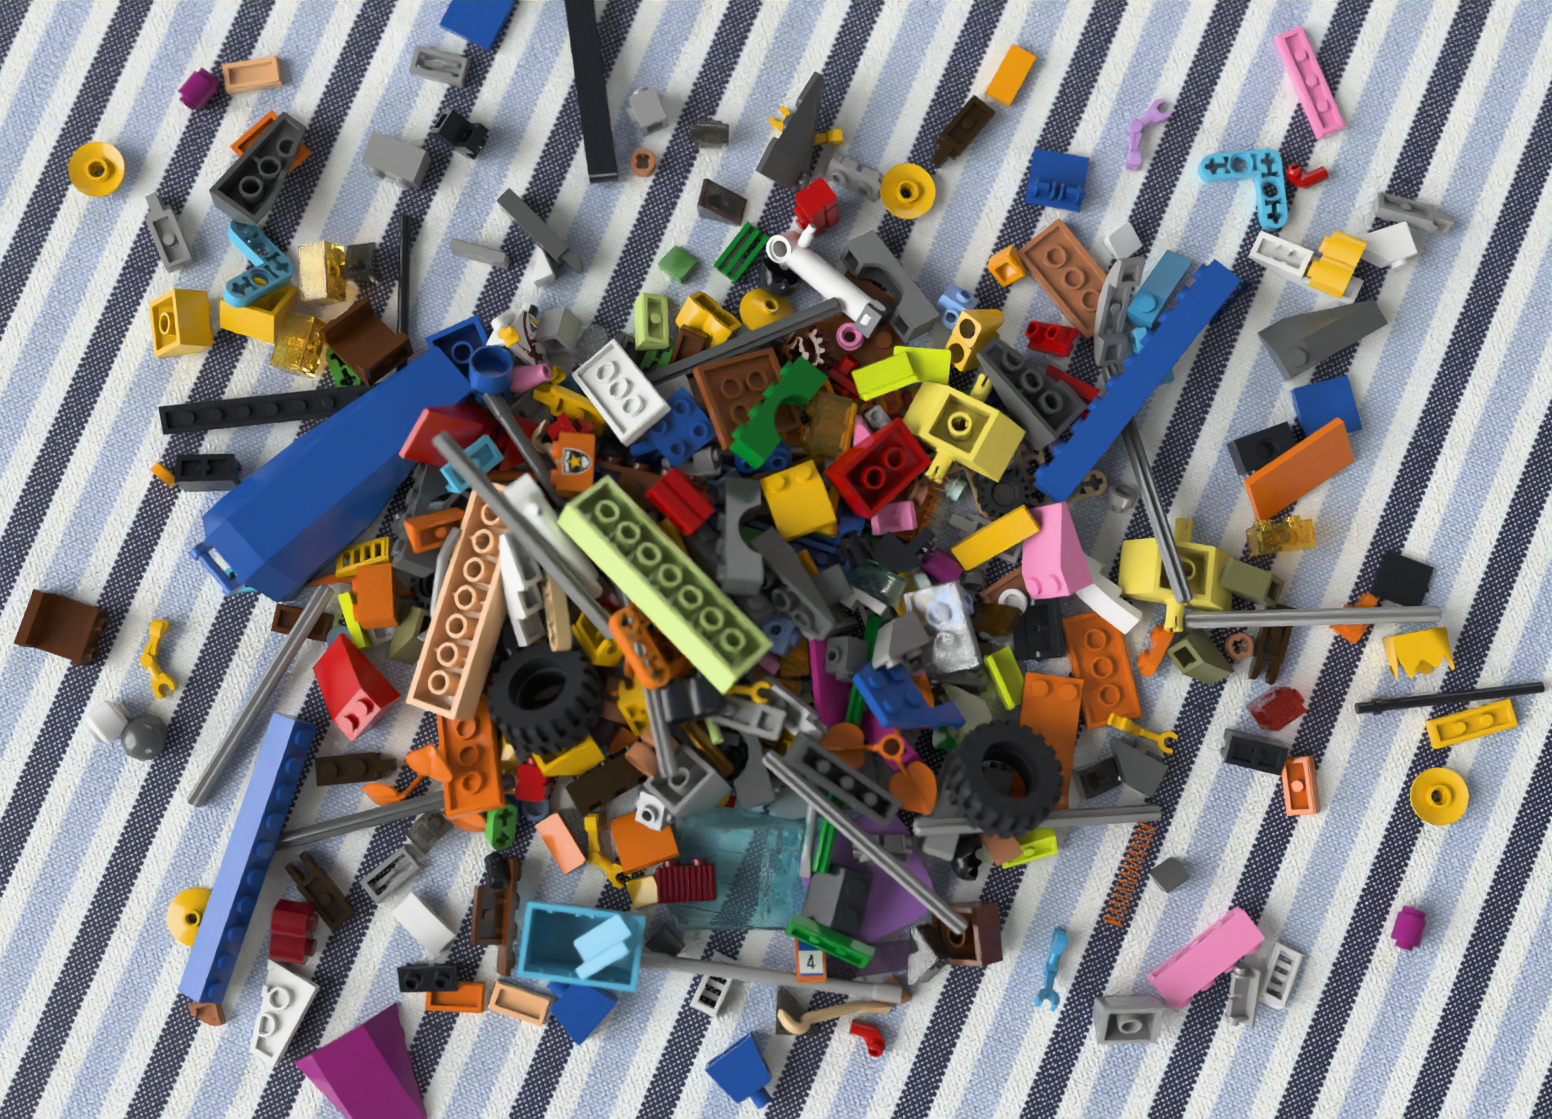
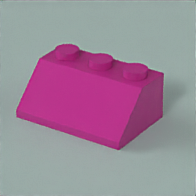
(829, 695)

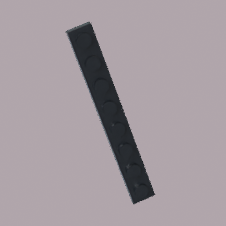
(258, 409)

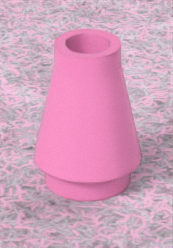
(529, 376)

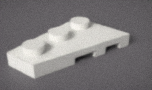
(282, 1011)

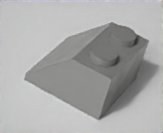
(693, 790)
(1127, 1019)

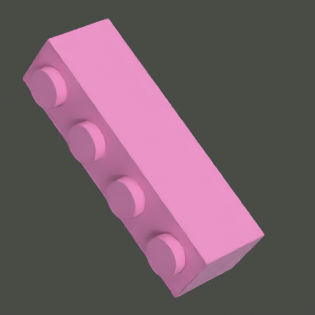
(1206, 958)

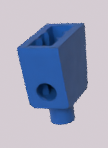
(580, 1007)
(742, 1071)

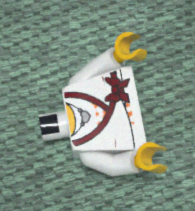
(517, 334)

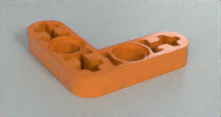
(634, 633)

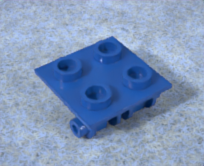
(1057, 180)
(681, 429)

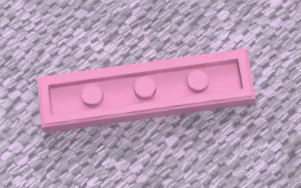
(1309, 82)

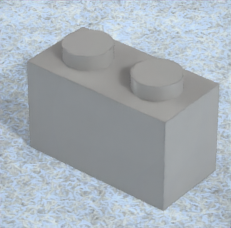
(395, 161)

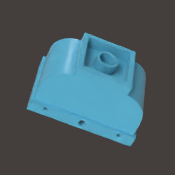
(550, 949)

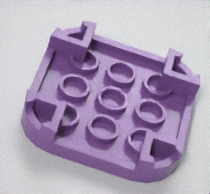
(888, 903)

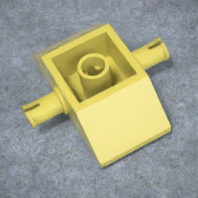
(983, 446)
(1146, 579)

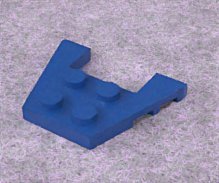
(899, 702)

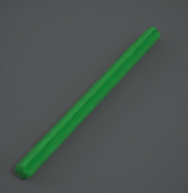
(853, 716)

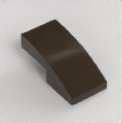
(995, 618)

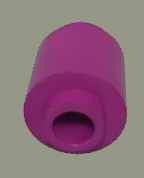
(198, 89)
(941, 566)
(1409, 928)

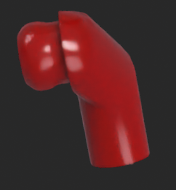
(1305, 180)
(871, 1035)

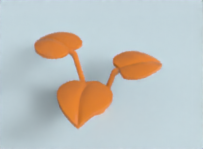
(429, 763)
(914, 784)

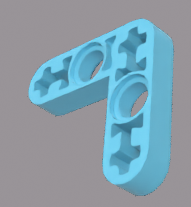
(1255, 171)
(274, 273)

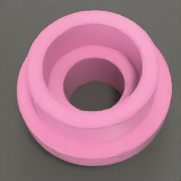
(845, 345)

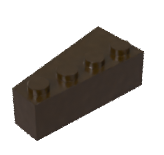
(606, 782)

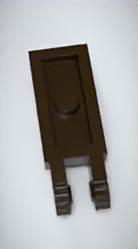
(1271, 646)
(322, 892)

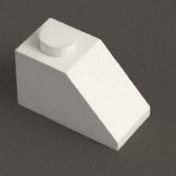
(1389, 246)

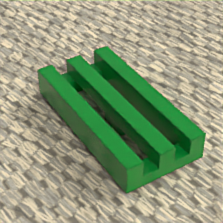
(755, 233)

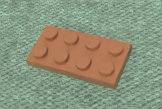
(1065, 274)

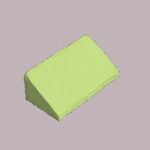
(651, 322)

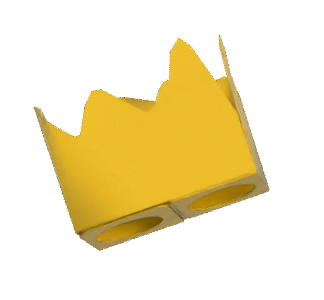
(968, 322)
(1418, 651)

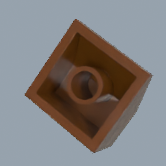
(980, 941)

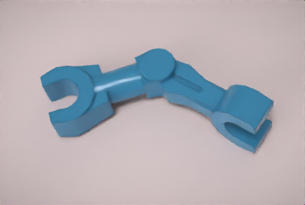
(1058, 944)

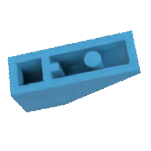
(1157, 291)

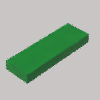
(829, 940)

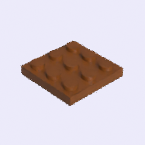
(873, 348)
(735, 386)

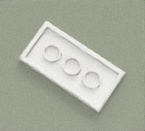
(620, 392)

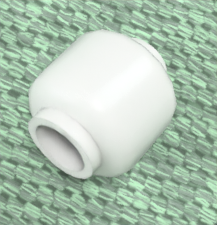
(107, 721)

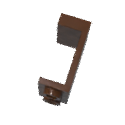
(366, 342)
(62, 627)

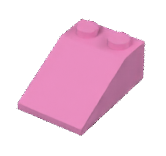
(1053, 556)

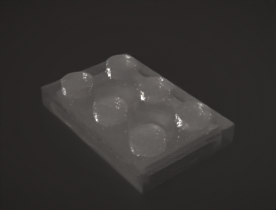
(948, 626)

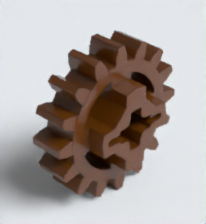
(807, 343)

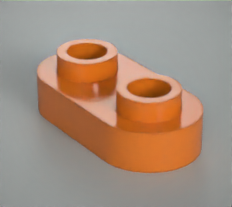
(1150, 659)

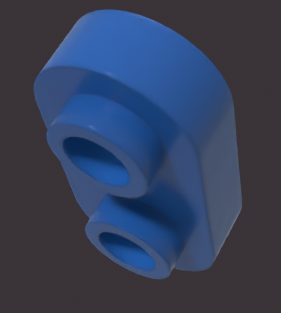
(778, 459)

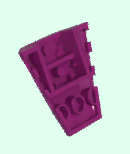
(368, 1071)

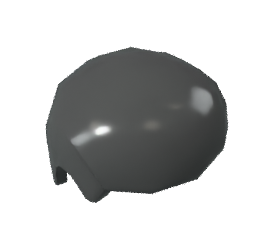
(144, 737)

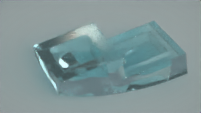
(878, 582)

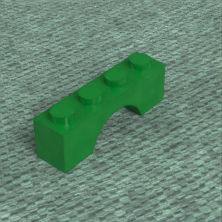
(759, 436)

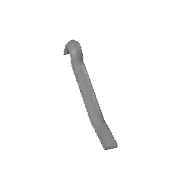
(441, 570)
(807, 854)

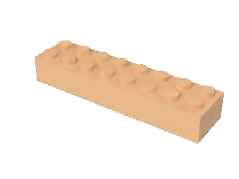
(464, 619)

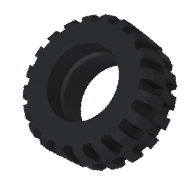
(561, 721)
(1022, 752)

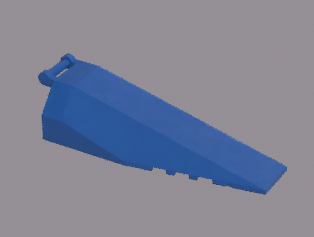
(325, 485)

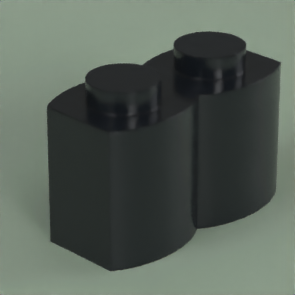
(691, 700)

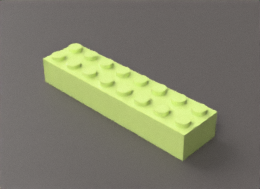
(664, 583)

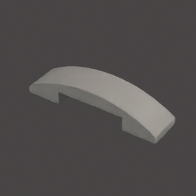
(1112, 309)
(751, 717)

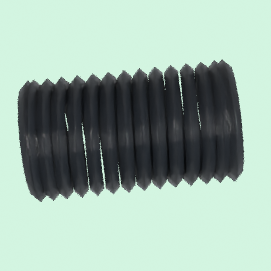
(496, 867)

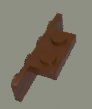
(638, 479)
(495, 917)

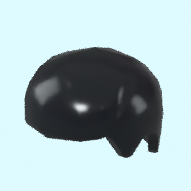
(777, 280)
(964, 861)

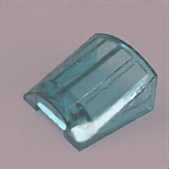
(754, 868)

